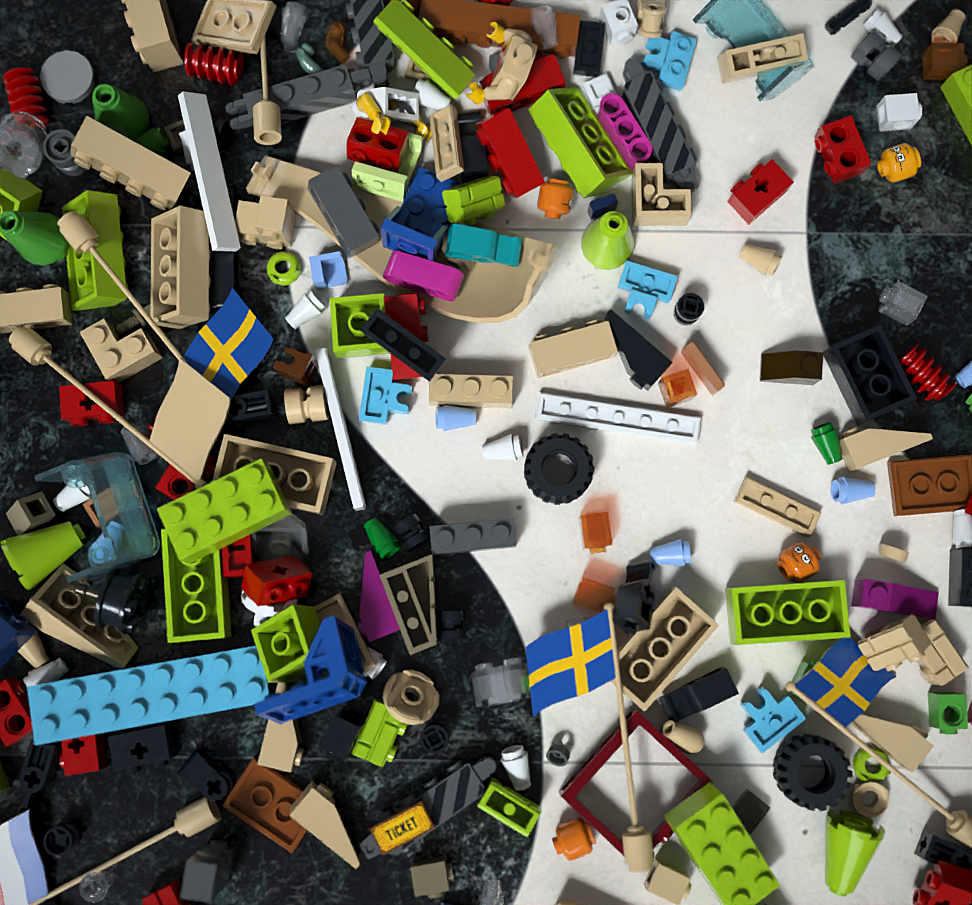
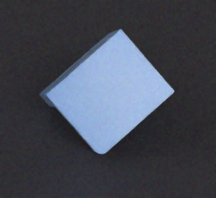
(328, 270)

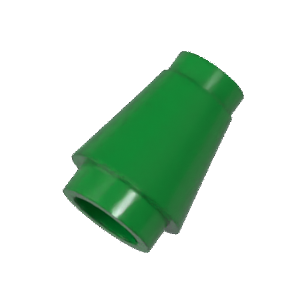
(827, 442)
(381, 539)

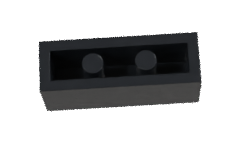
(403, 344)

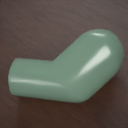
(304, 57)

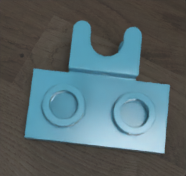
(671, 58)
(646, 286)
(381, 396)
(771, 719)

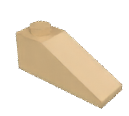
(761, 58)
(876, 444)
(282, 742)
(900, 742)
(320, 815)

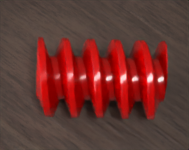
(213, 66)
(25, 93)
(925, 374)

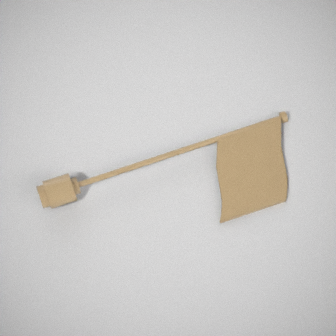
(185, 422)

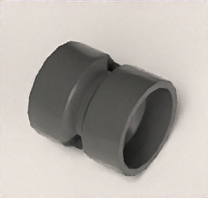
(883, 61)
(58, 150)

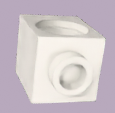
(898, 112)

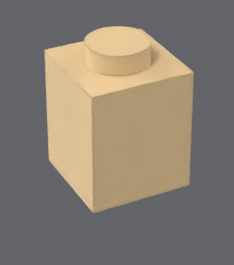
(668, 882)

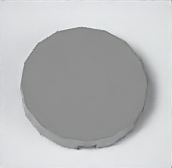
(67, 77)

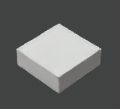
(597, 88)

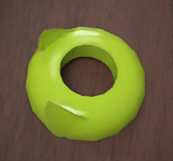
(288, 277)
(860, 770)

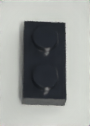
(589, 48)

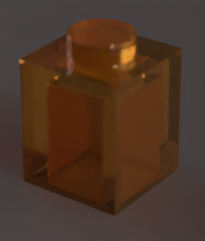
(943, 59)
(677, 388)
(595, 532)
(593, 595)

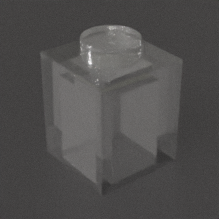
(901, 303)

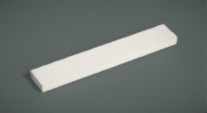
(209, 172)
(618, 418)
(340, 429)

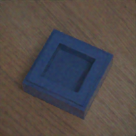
(602, 206)

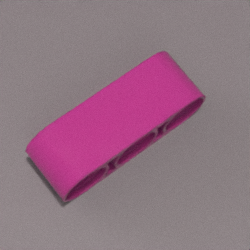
(624, 119)
(423, 276)

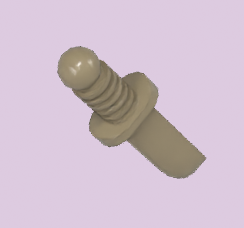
(133, 321)

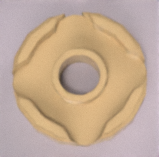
(402, 708)

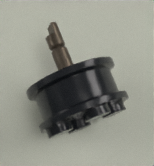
(117, 600)

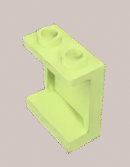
(386, 182)

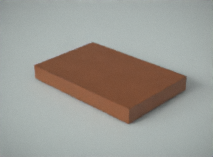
(930, 485)
(264, 801)

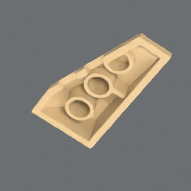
(71, 619)

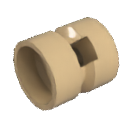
(306, 404)

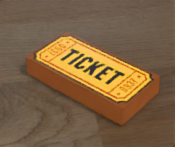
(402, 827)

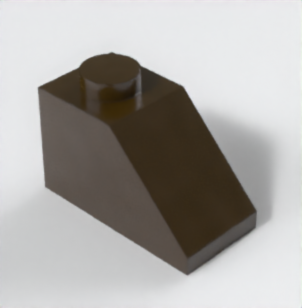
(792, 367)

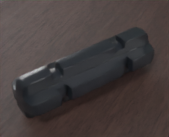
(847, 15)

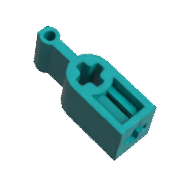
(482, 246)

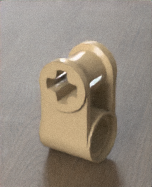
(651, 17)

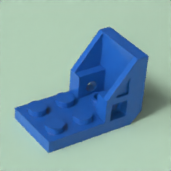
(421, 220)
(342, 679)

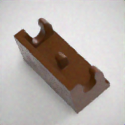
(301, 369)

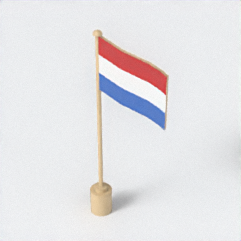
(23, 869)

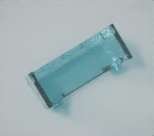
(748, 24)
(119, 508)

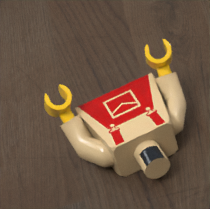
(511, 68)

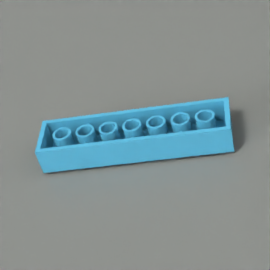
(146, 694)

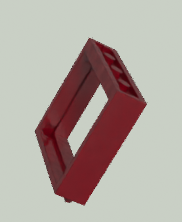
(602, 755)

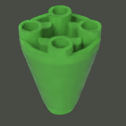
(120, 111)
(34, 236)

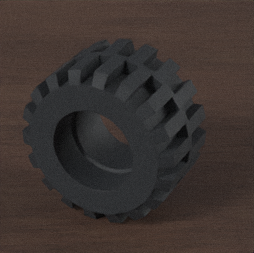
(558, 445)
(834, 778)

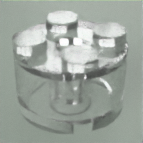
(21, 143)
(500, 683)

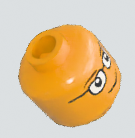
(899, 162)

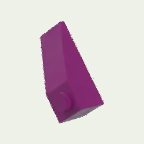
(894, 598)
(375, 609)

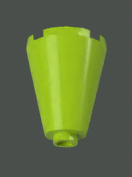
(608, 241)
(42, 551)
(849, 849)

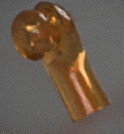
(334, 42)

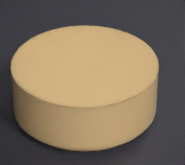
(893, 553)

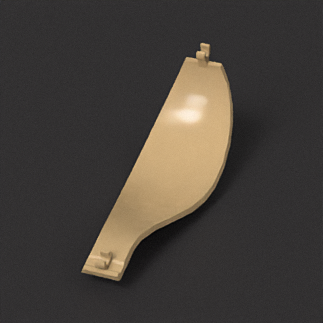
(487, 291)

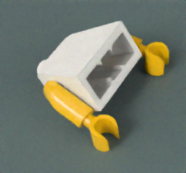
(390, 105)

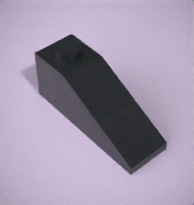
(638, 355)

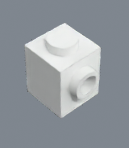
(619, 21)

